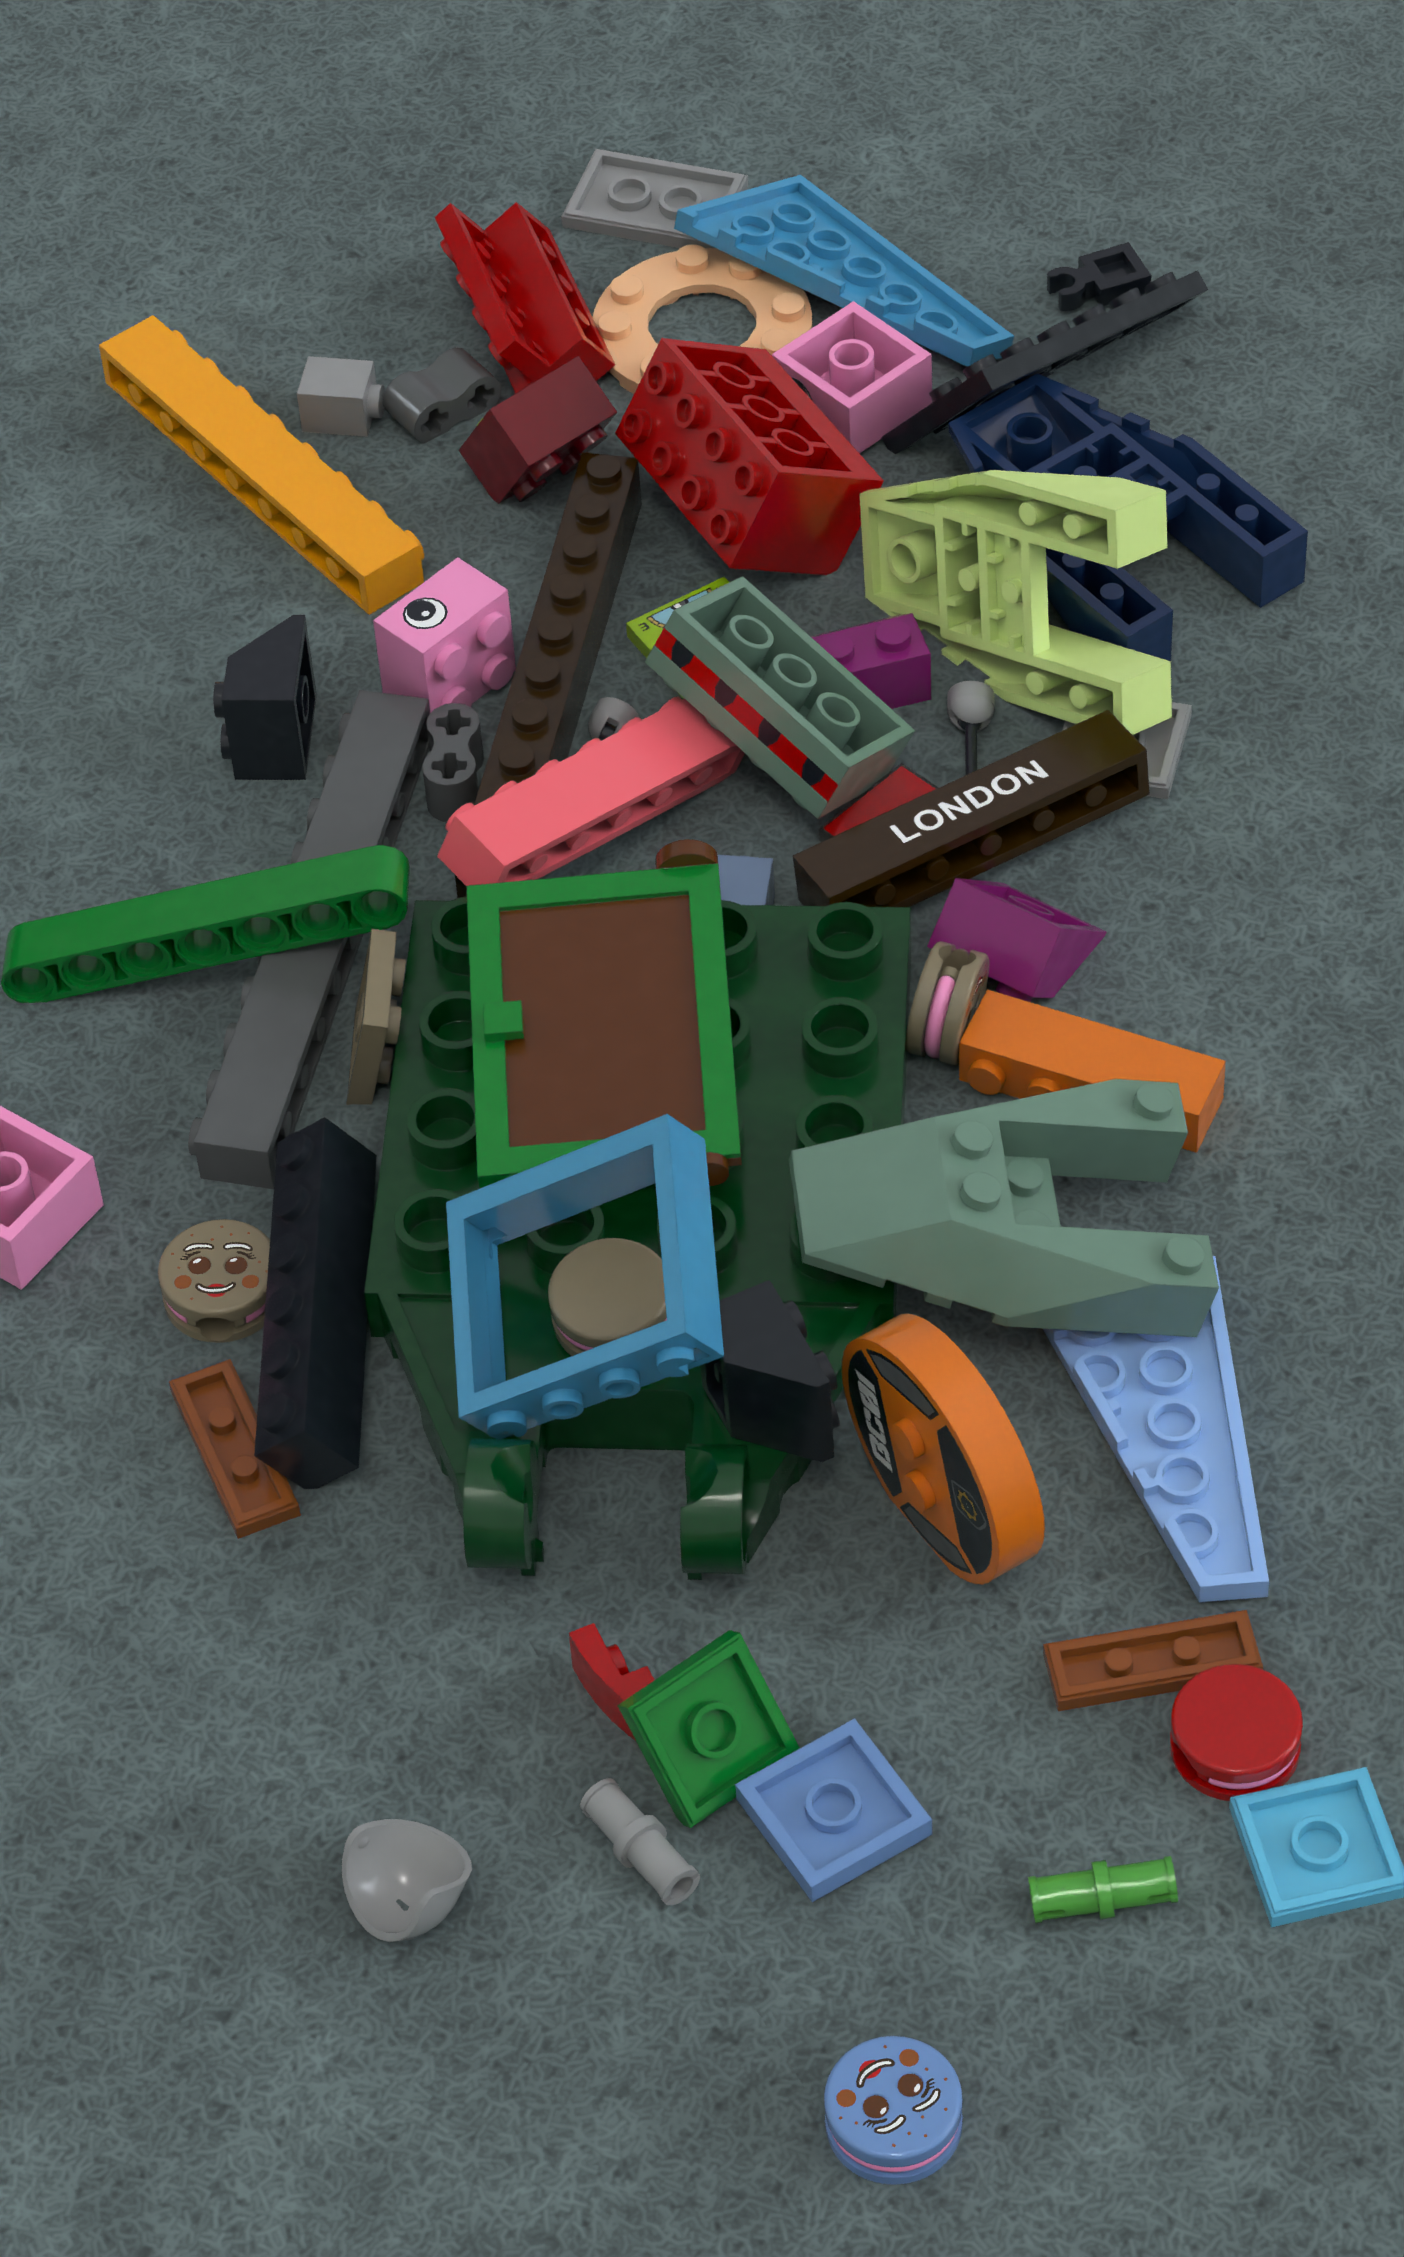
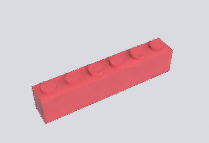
(588, 797)

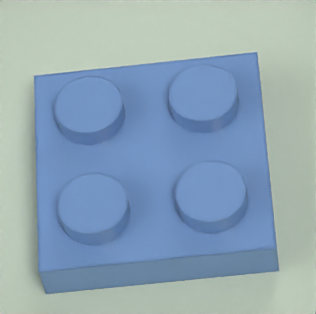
(833, 1809)

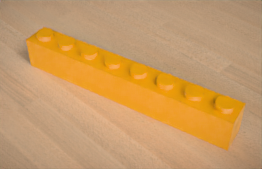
(263, 464)

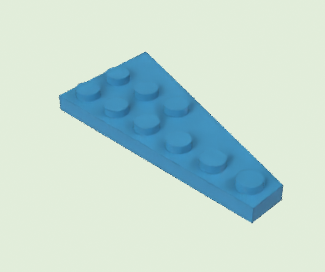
(828, 251)

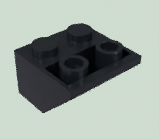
(769, 1380)

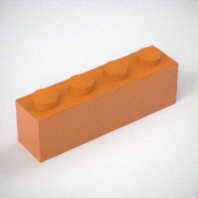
(1040, 1050)

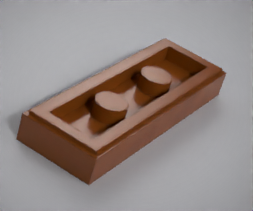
(225, 1435)
(1146, 1659)

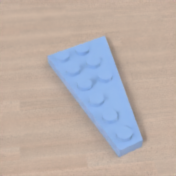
(1182, 1443)

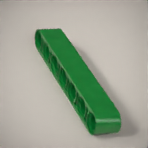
(206, 924)

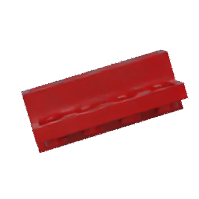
(523, 295)

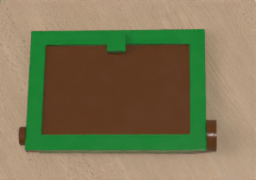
(601, 1011)

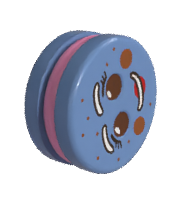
(893, 2110)

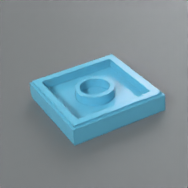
(1318, 1846)

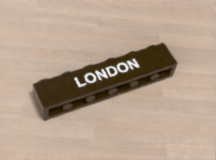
(978, 819)

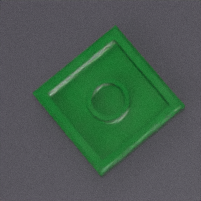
(708, 1727)

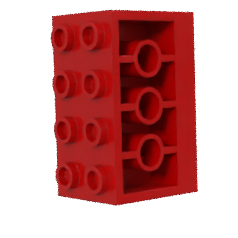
(747, 457)

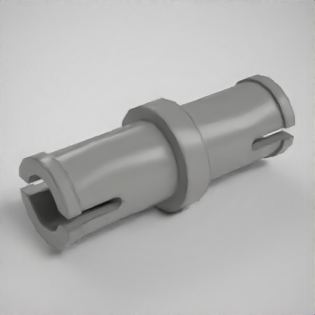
(640, 1841)

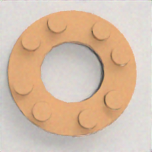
(635, 296)

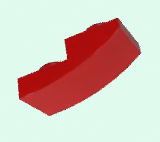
(605, 1673)

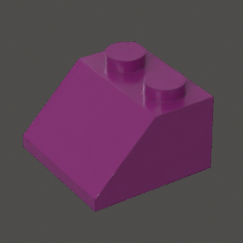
(885, 657)
(1027, 940)

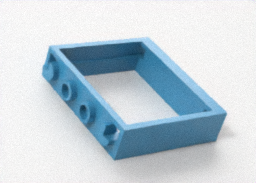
(477, 1222)

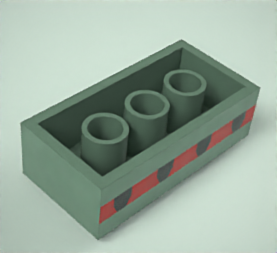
(779, 696)

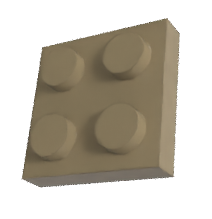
(375, 1018)

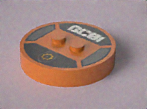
(943, 1448)

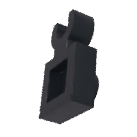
(1099, 275)

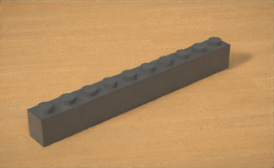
(298, 990)

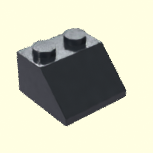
(269, 704)

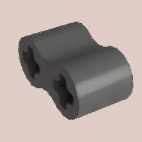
(441, 395)
(452, 760)

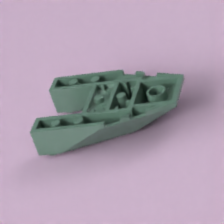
(974, 1216)

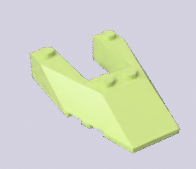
(975, 576)

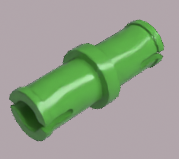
(1103, 1889)

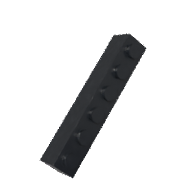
(316, 1306)

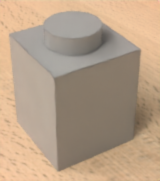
(339, 396)

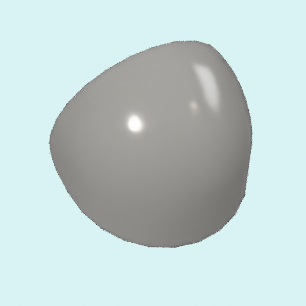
(406, 1863)

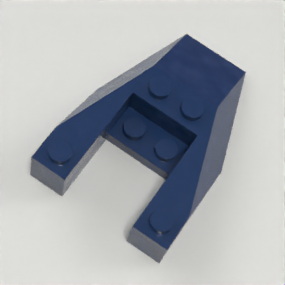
(1208, 506)

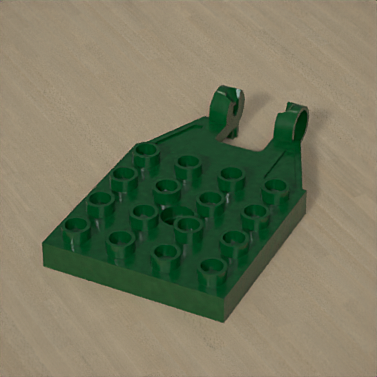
(815, 1061)

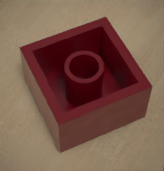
(538, 432)

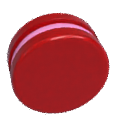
(1235, 1731)

